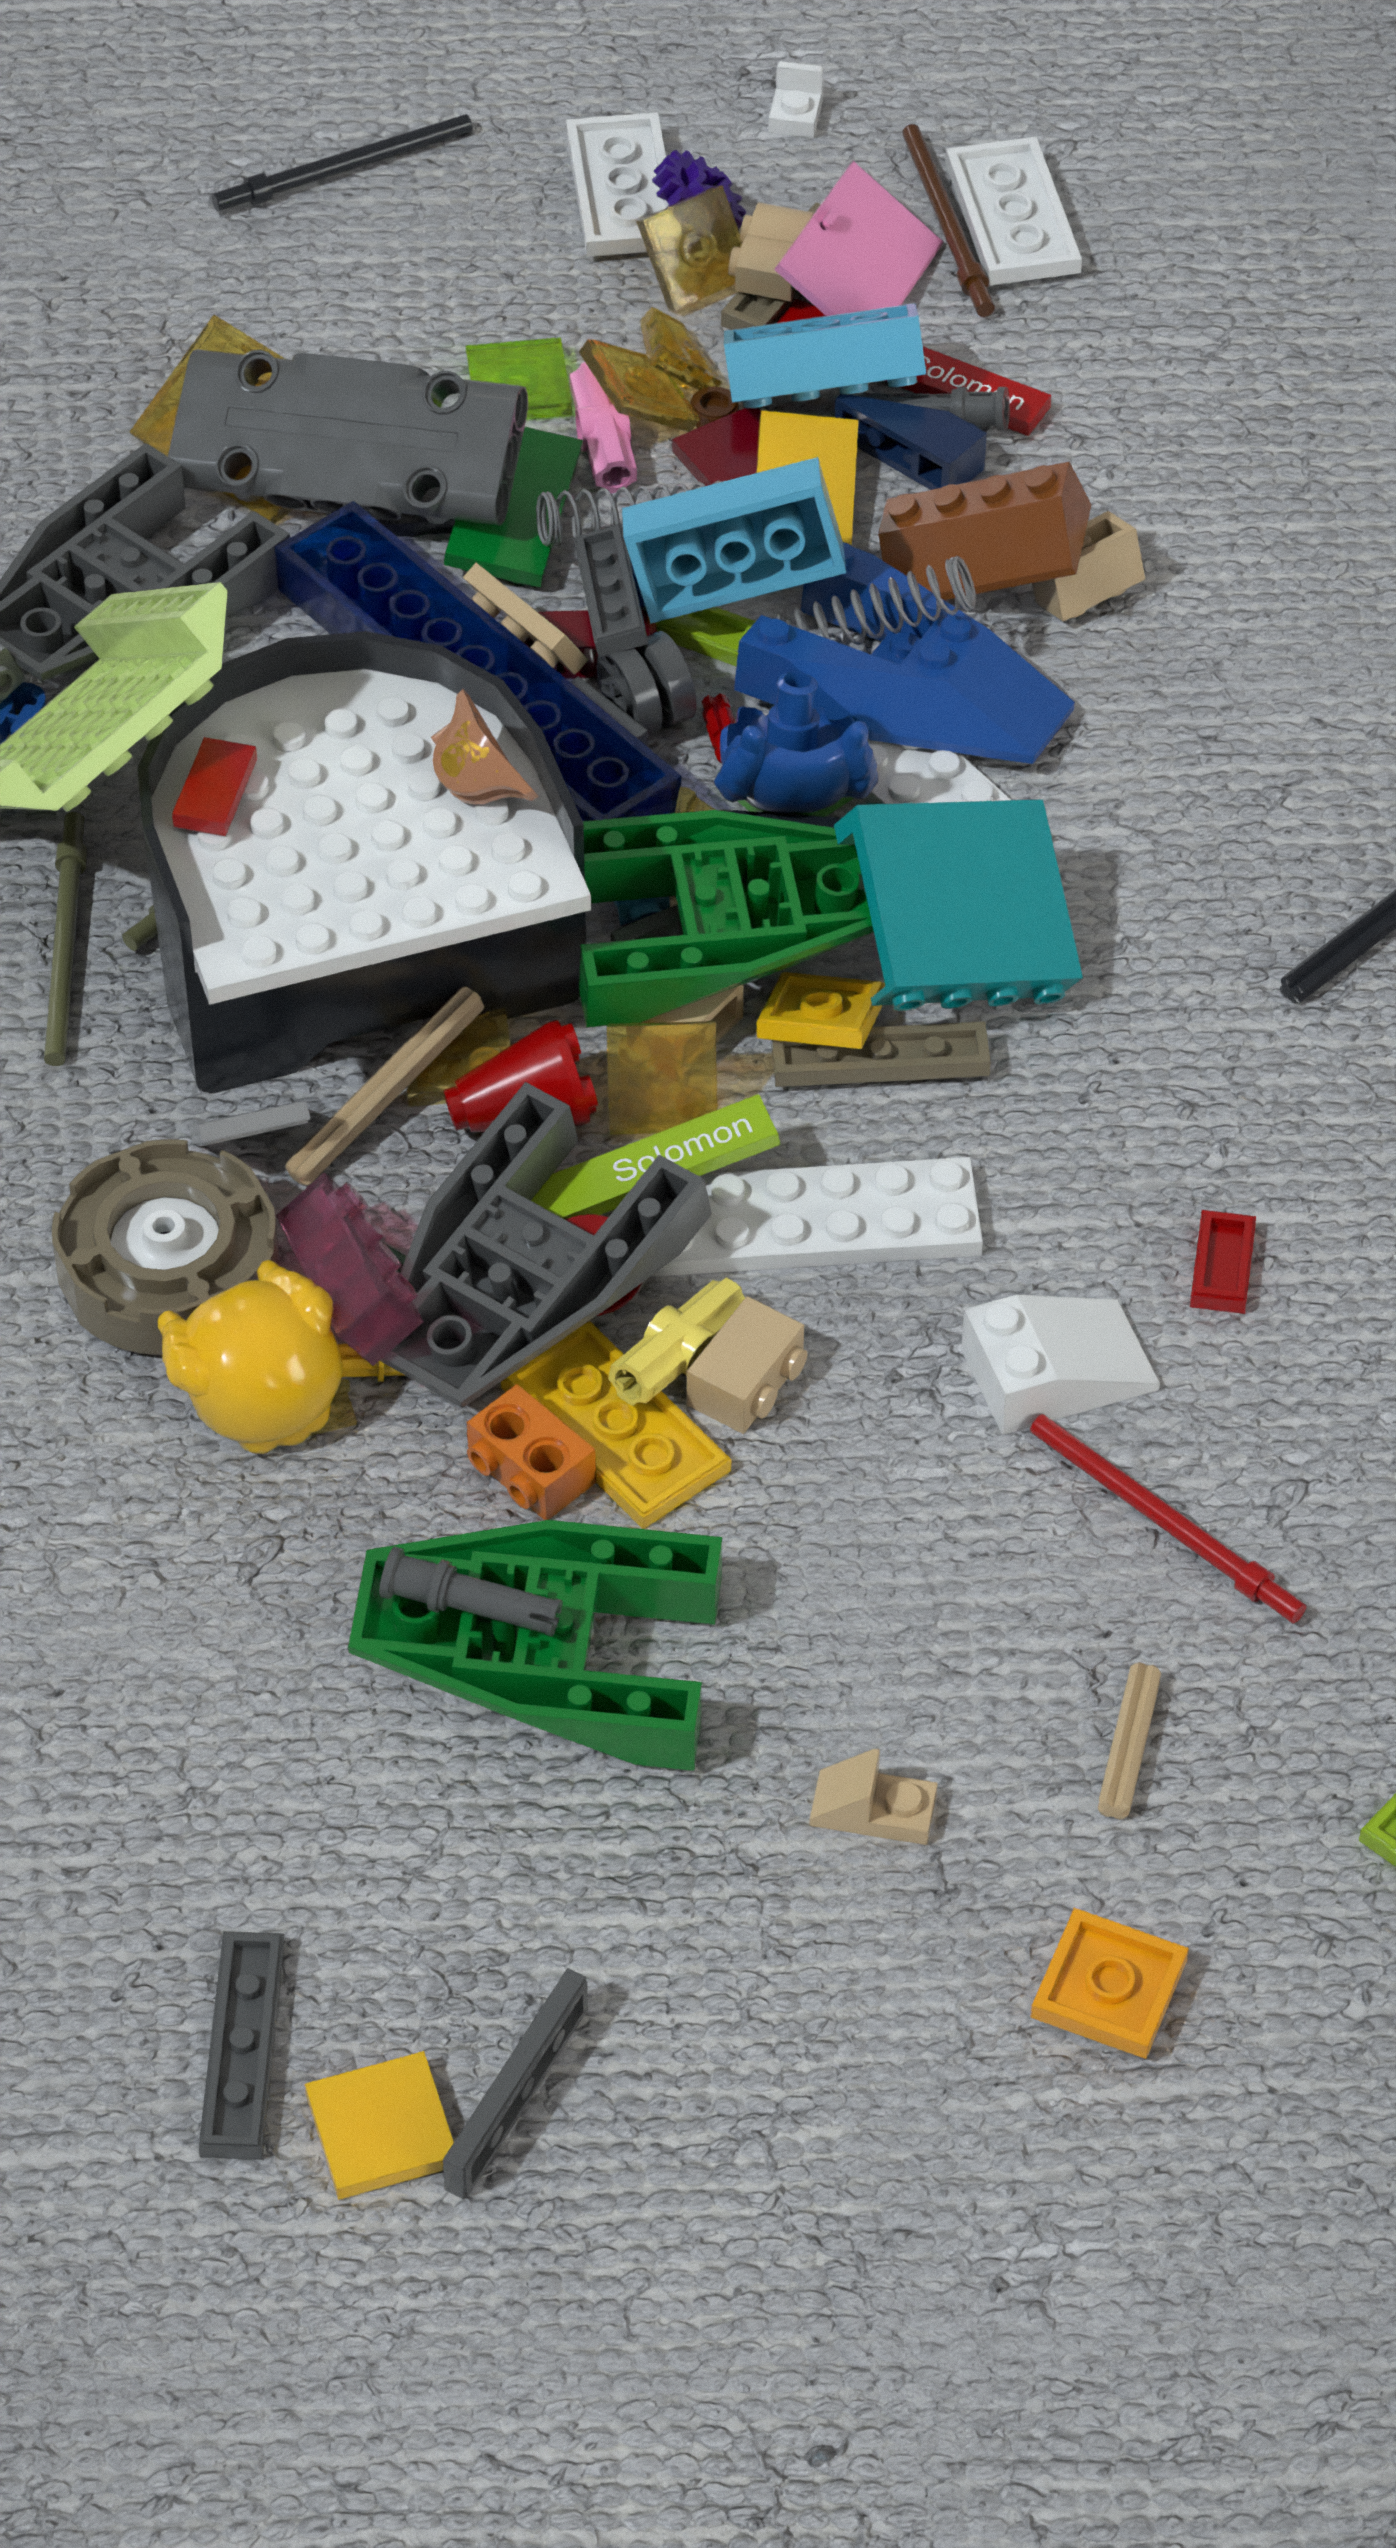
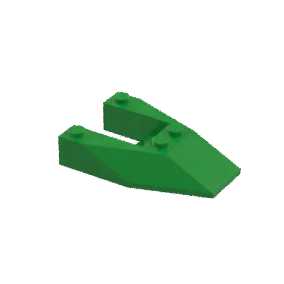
(747, 897)
(544, 1676)

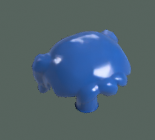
(794, 754)

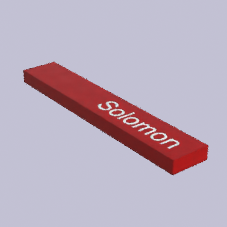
(947, 373)

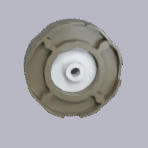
(158, 1236)

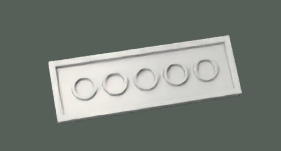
(835, 1217)

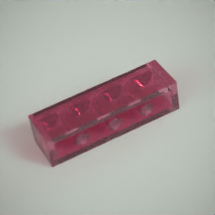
(345, 1257)

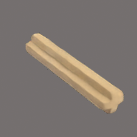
(1129, 1741)

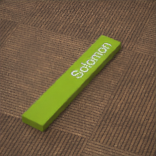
(695, 1145)

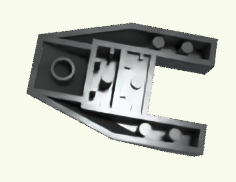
(101, 549)
(514, 1279)

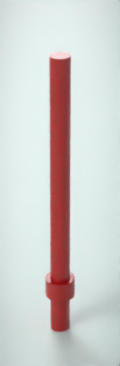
(1250, 1578)

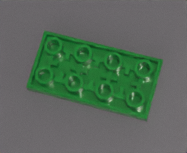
(514, 548)

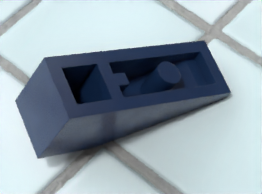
(917, 440)

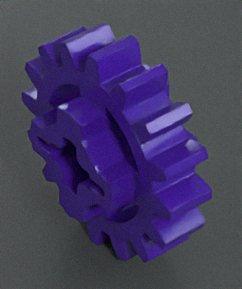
(683, 176)

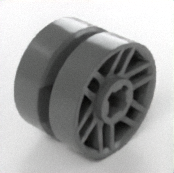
(649, 683)

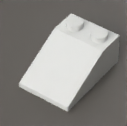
(1053, 1357)

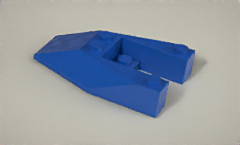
(924, 687)

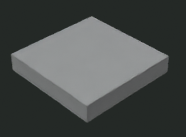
(249, 1123)

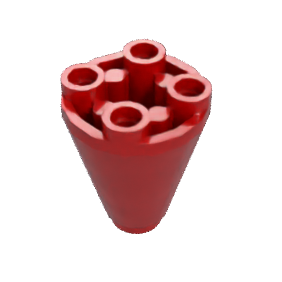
(541, 1059)

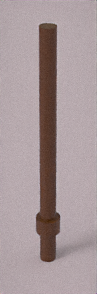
(970, 273)

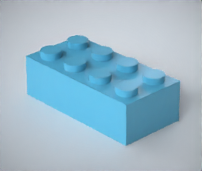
(824, 354)
(734, 540)

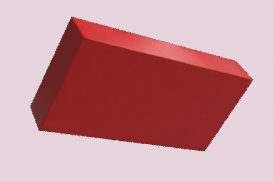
(214, 786)
(1223, 1261)

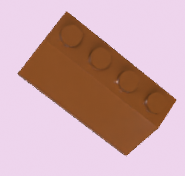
(1002, 526)

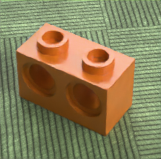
(521, 1440)

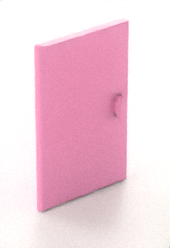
(858, 249)

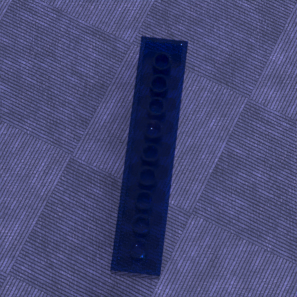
(364, 578)

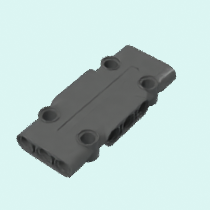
(349, 433)

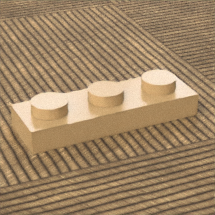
(523, 620)

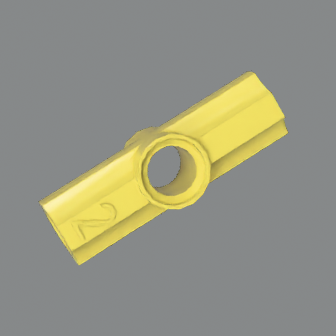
(674, 1342)

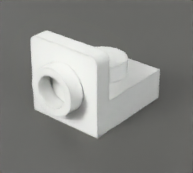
(796, 99)

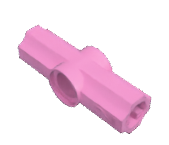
(603, 432)

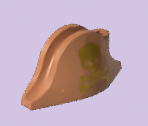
(472, 761)

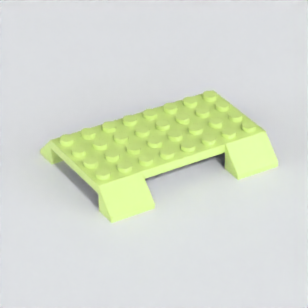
(152, 657)

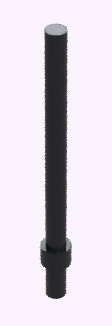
(261, 187)

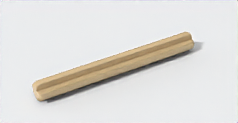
(384, 1086)

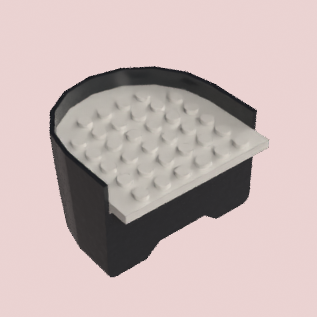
(349, 868)

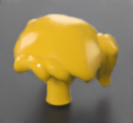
(257, 1359)

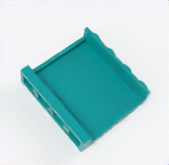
(964, 902)

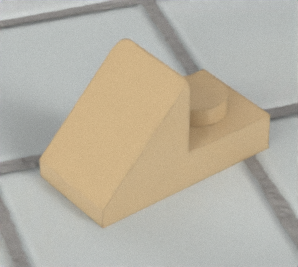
(866, 1802)

